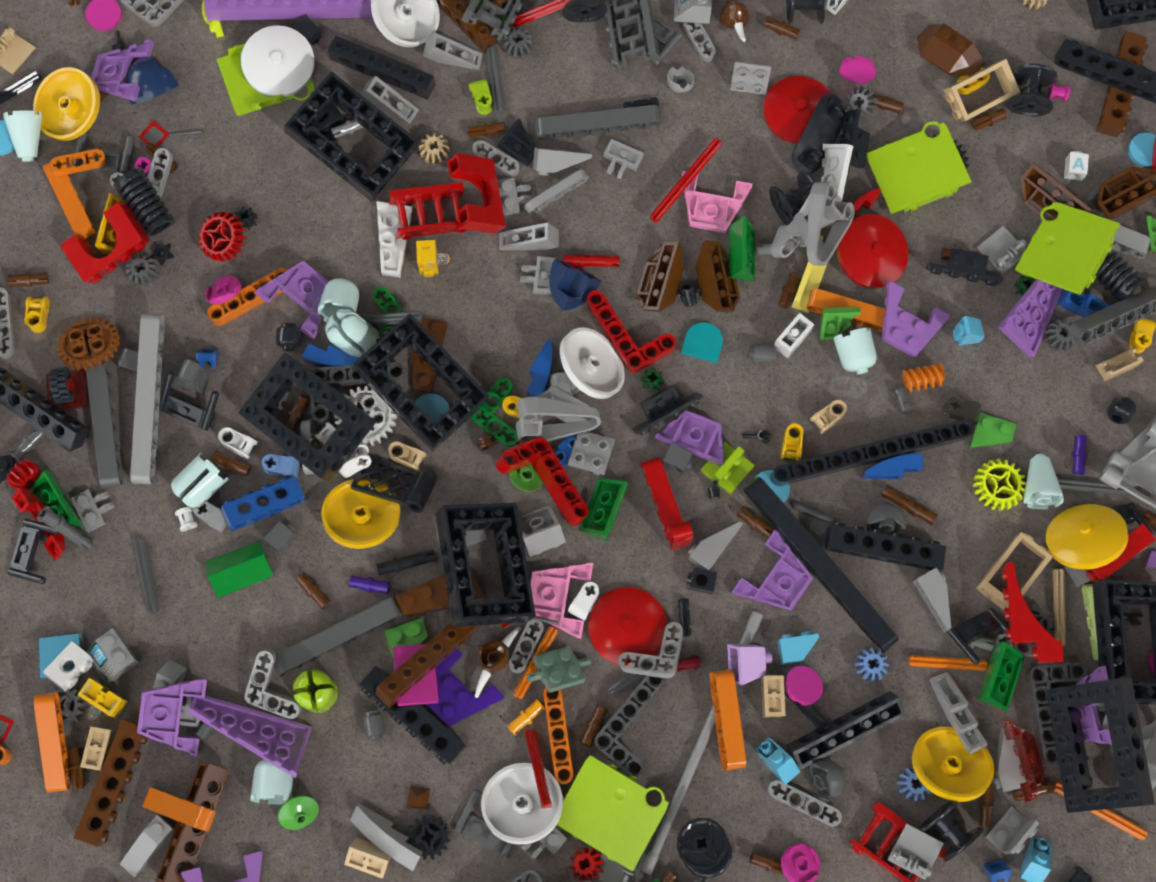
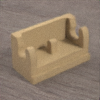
(1119, 364)
(773, 696)
(97, 748)
(367, 858)

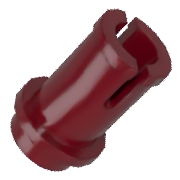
(688, 663)

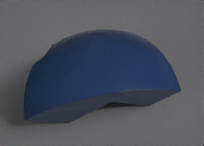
(150, 78)
(570, 285)

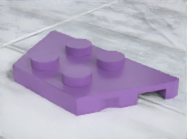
(695, 435)

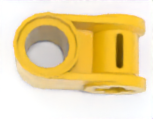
(37, 310)
(1142, 334)
(791, 446)

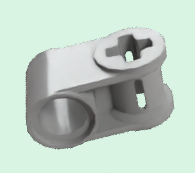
(212, 517)

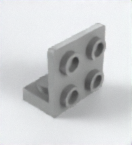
(1011, 832)

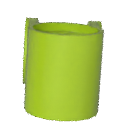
(480, 95)

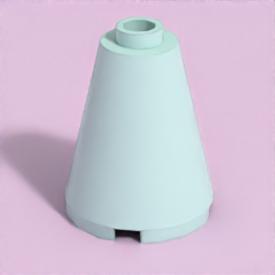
(24, 132)
(1042, 484)

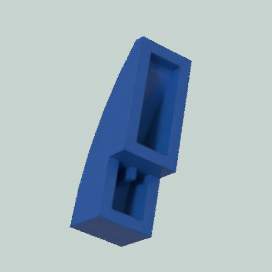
(1081, 304)
(328, 358)
(541, 371)
(895, 467)

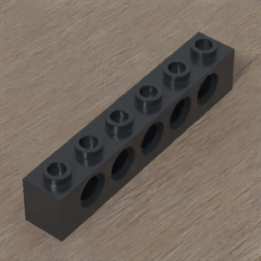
(383, 67)
(1116, 78)
(41, 412)
(836, 543)
(846, 729)
(454, 745)

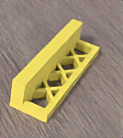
(810, 280)

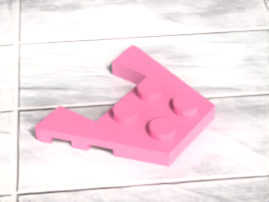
(713, 211)
(551, 591)

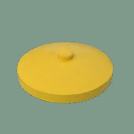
(67, 103)
(359, 518)
(1087, 536)
(948, 768)

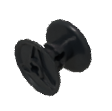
(819, 5)
(584, 10)
(1032, 79)
(787, 204)
(951, 830)
(704, 847)

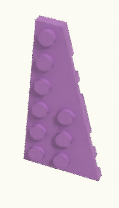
(1031, 316)
(268, 736)

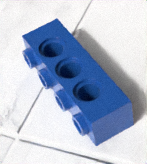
(237, 519)

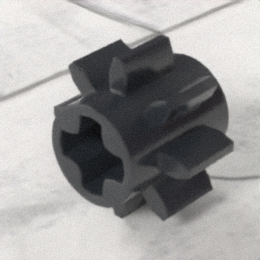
(245, 213)
(689, 294)

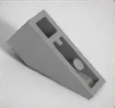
(450, 52)
(388, 100)
(555, 160)
(534, 237)
(710, 549)
(935, 594)
(1006, 767)
(147, 844)

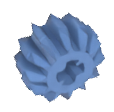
(868, 657)
(914, 792)

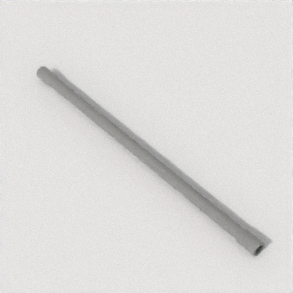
(652, 856)

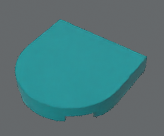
(703, 342)

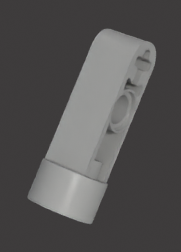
(1131, 242)

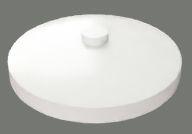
(406, 21)
(277, 61)
(592, 363)
(514, 808)

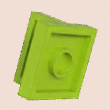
(732, 471)

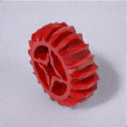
(214, 245)

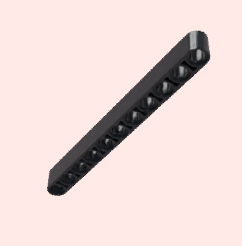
(880, 449)
(820, 564)

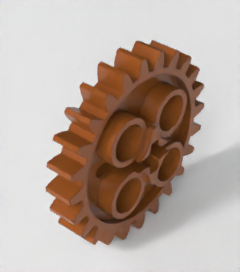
(74, 345)

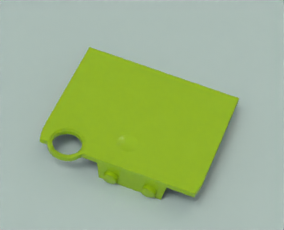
(242, 94)
(918, 169)
(1068, 248)
(611, 812)

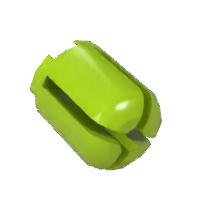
(323, 698)

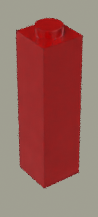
(1137, 541)

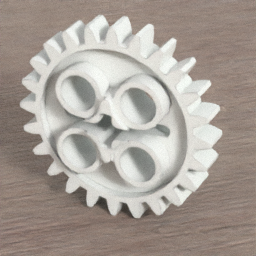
(379, 408)

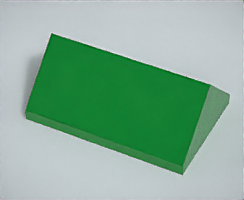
(742, 250)
(52, 494)
(604, 508)
(238, 569)
(1001, 676)

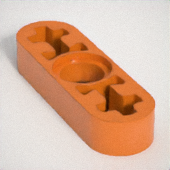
(65, 170)

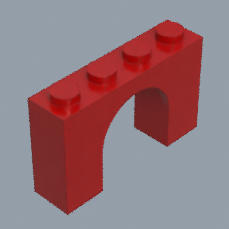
(482, 174)
(129, 237)

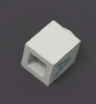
(1076, 165)

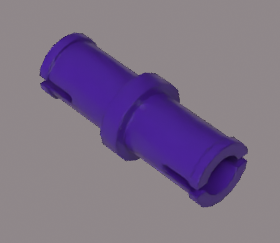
(1079, 454)
(369, 584)

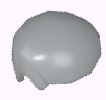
(676, 75)

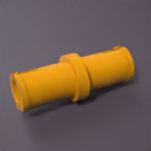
(525, 717)

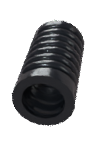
(146, 200)
(1117, 277)

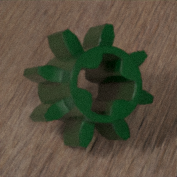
(1022, 284)
(646, 379)

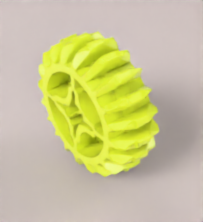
(992, 480)

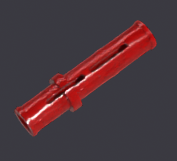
(592, 260)

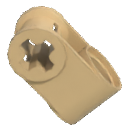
(827, 418)
(408, 455)

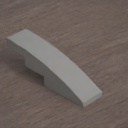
(957, 713)
(381, 833)

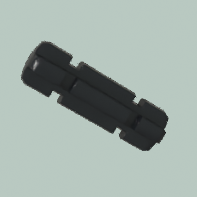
(644, 102)
(684, 616)

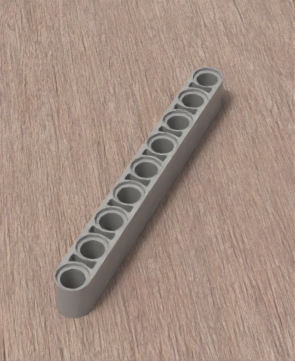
(147, 398)

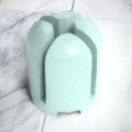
(351, 332)
(191, 475)

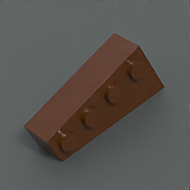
(430, 597)

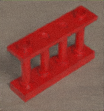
(418, 196)
(897, 825)

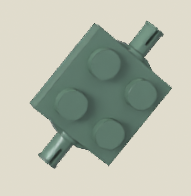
(559, 669)

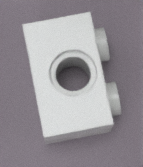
(793, 335)
(70, 655)

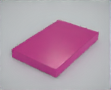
(426, 690)

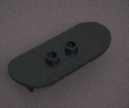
(821, 129)

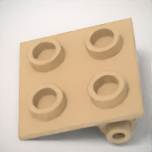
(13, 50)

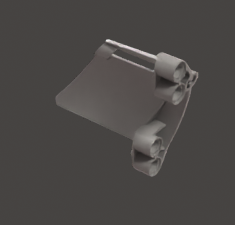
(1134, 465)

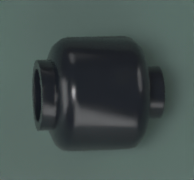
(288, 336)
(1121, 410)

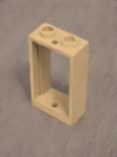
(1006, 81)
(993, 593)

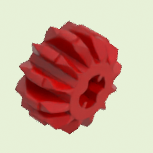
(23, 474)
(587, 856)

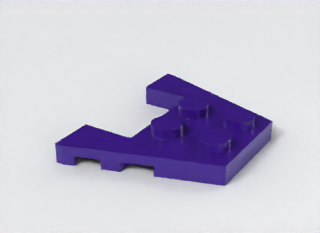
(454, 698)

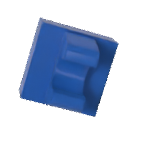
(209, 355)
(997, 870)

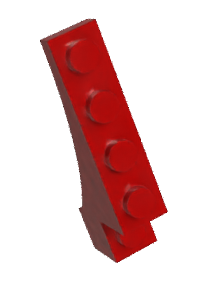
(1024, 626)

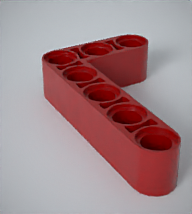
(623, 337)
(553, 476)
(676, 531)

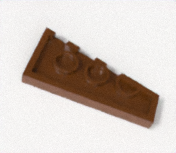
(423, 375)

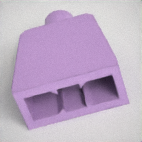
(747, 661)

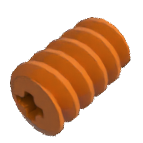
(923, 376)

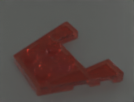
(1029, 757)

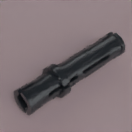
(405, 562)

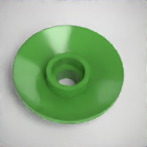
(527, 484)
(298, 812)

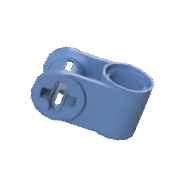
(283, 466)

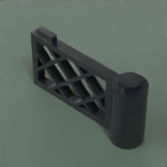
(415, 495)

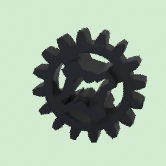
(425, 823)

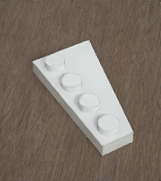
(836, 165)
(391, 249)

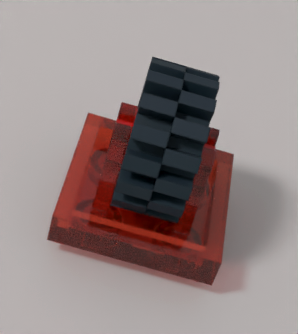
(67, 388)

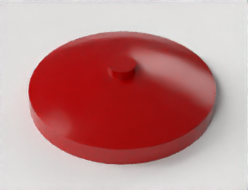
(791, 105)
(873, 251)
(627, 622)

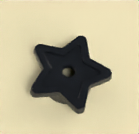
(157, 253)

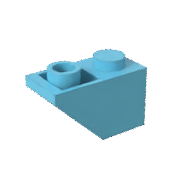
(968, 331)
(796, 648)
(777, 760)
(1037, 860)

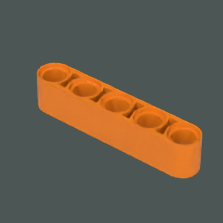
(70, 202)
(241, 298)
(870, 315)
(727, 719)
(52, 741)
(563, 743)
(179, 809)

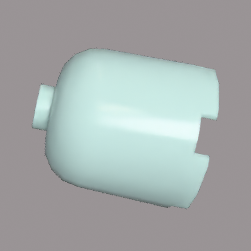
(338, 295)
(856, 350)
(271, 784)

